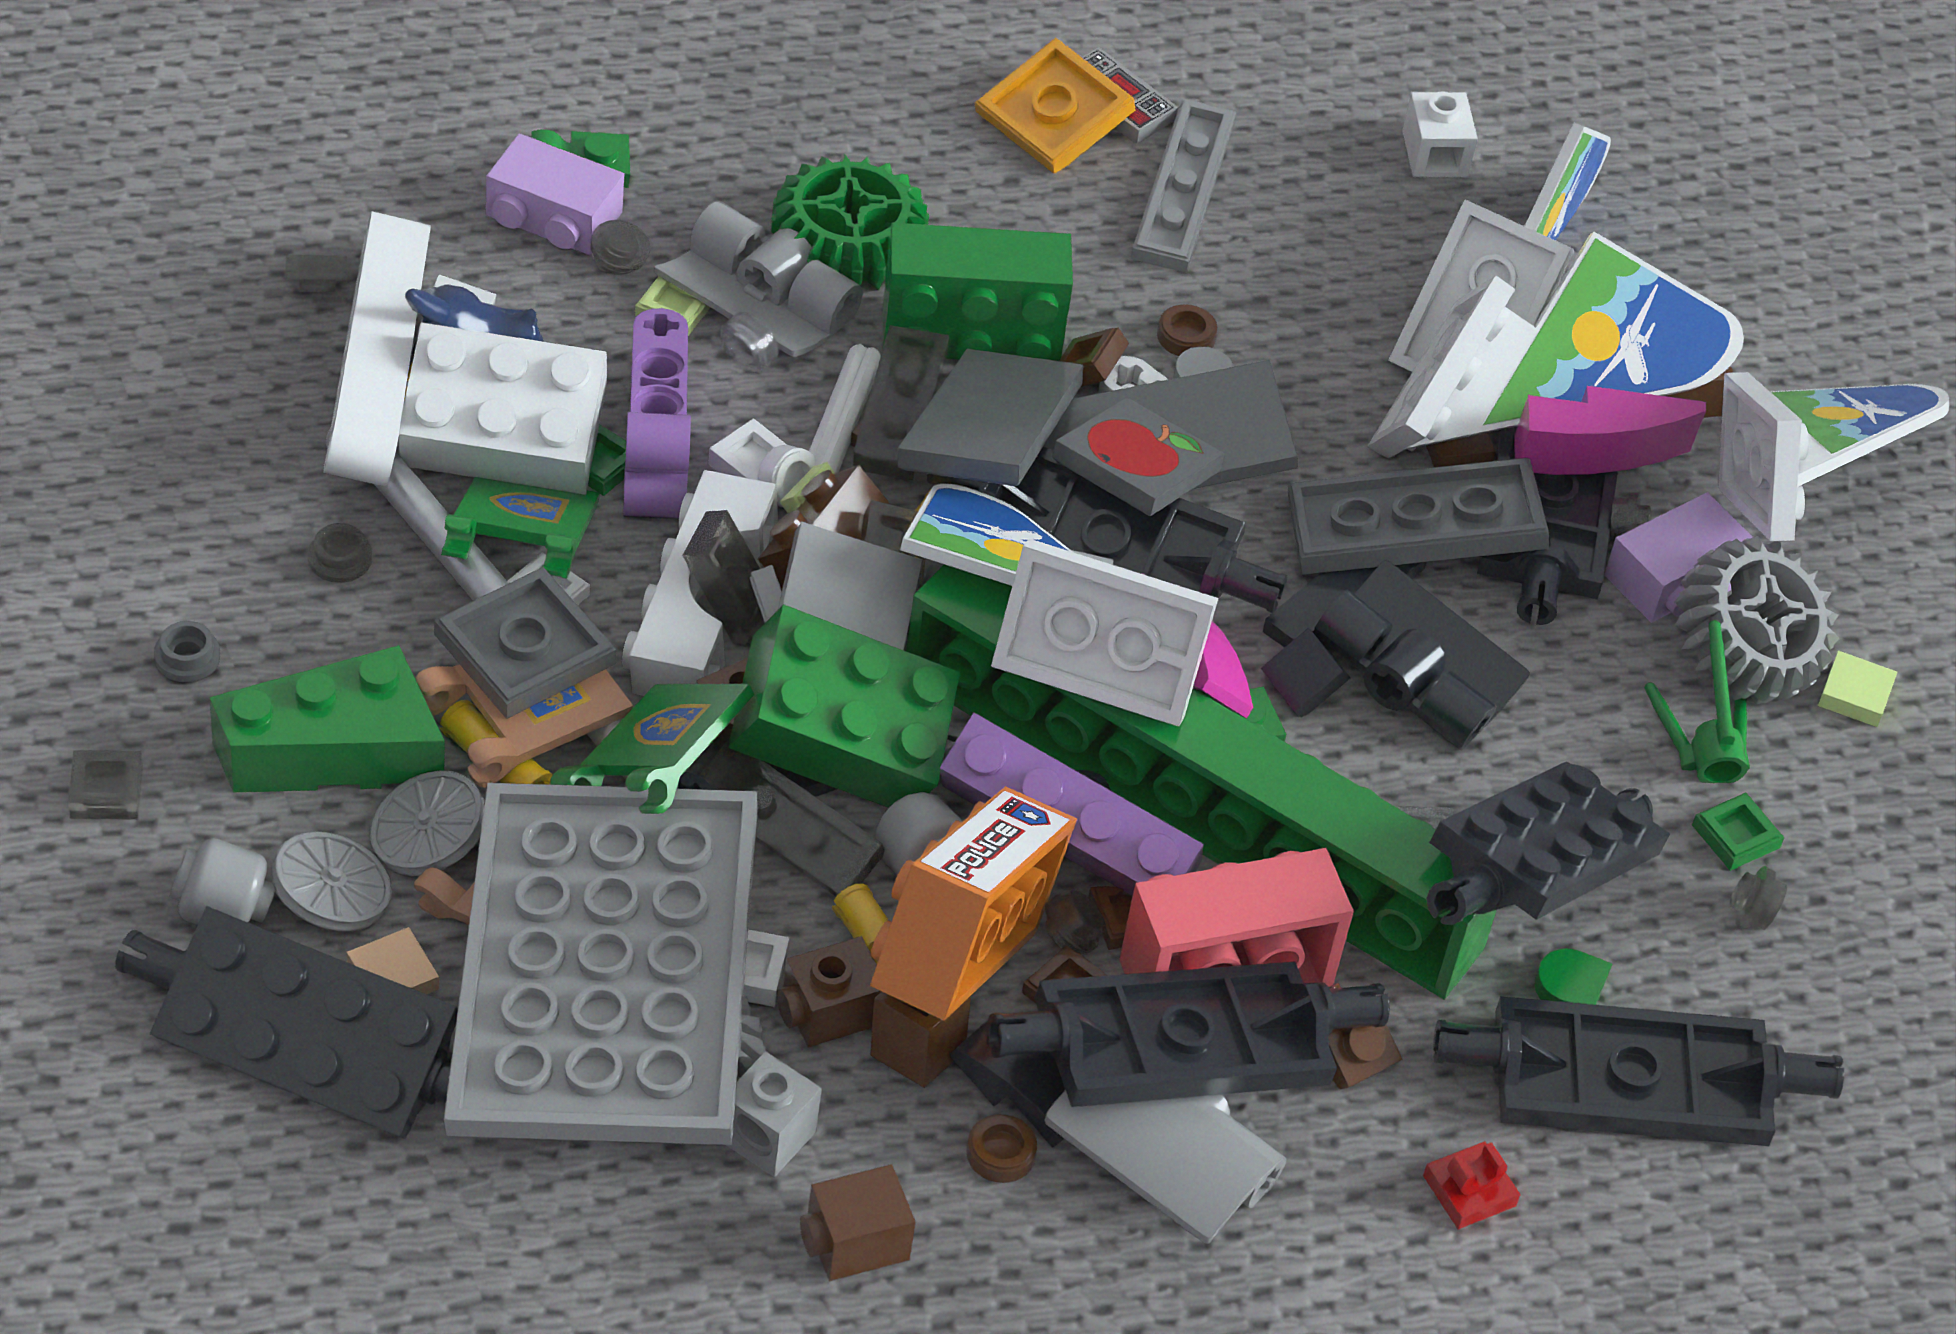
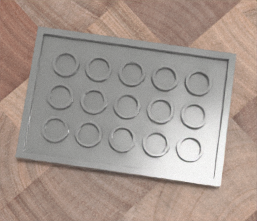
(604, 966)

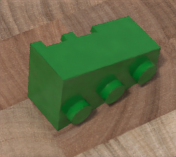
(328, 727)

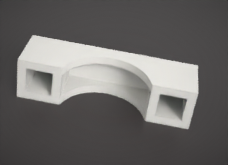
(676, 635)

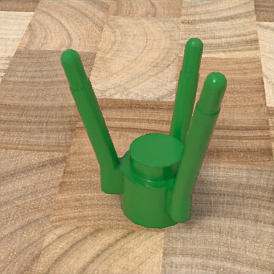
(1718, 746)

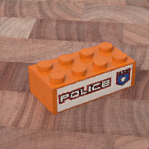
(970, 902)

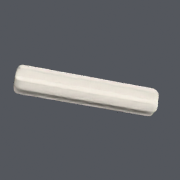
(845, 406)

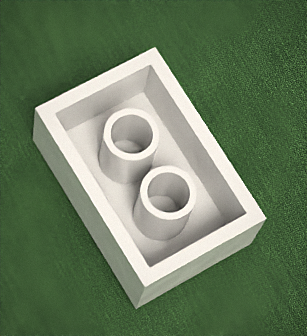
(503, 408)

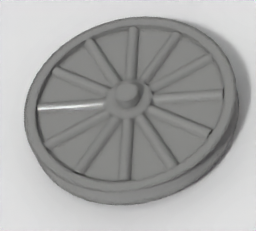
(427, 822)
(331, 881)

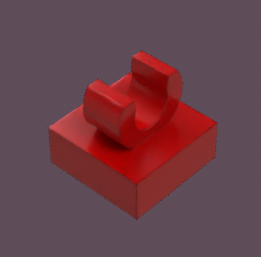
(1472, 1184)

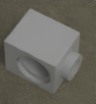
(773, 1113)

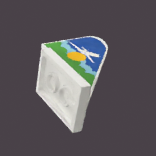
(1492, 245)
(1604, 327)
(1793, 436)
(1069, 614)

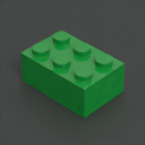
(980, 288)
(844, 708)

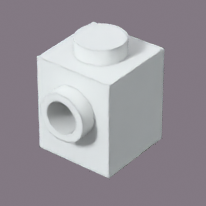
(1439, 134)

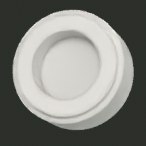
(785, 467)

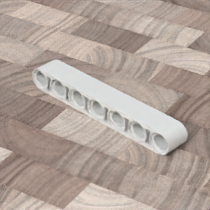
(377, 351)

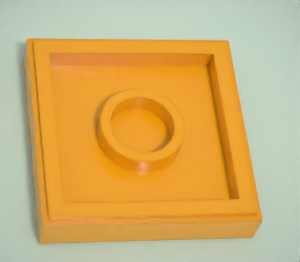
(1055, 106)

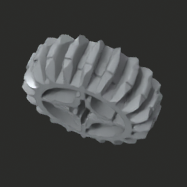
(1768, 608)

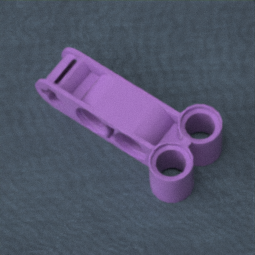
(657, 416)

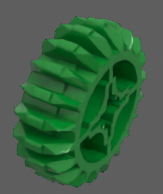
(848, 214)

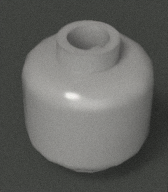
(911, 825)
(222, 879)

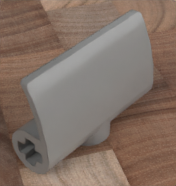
(745, 271)
(1175, 1155)

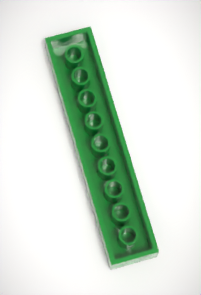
(1215, 782)

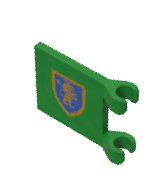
(522, 515)
(660, 740)

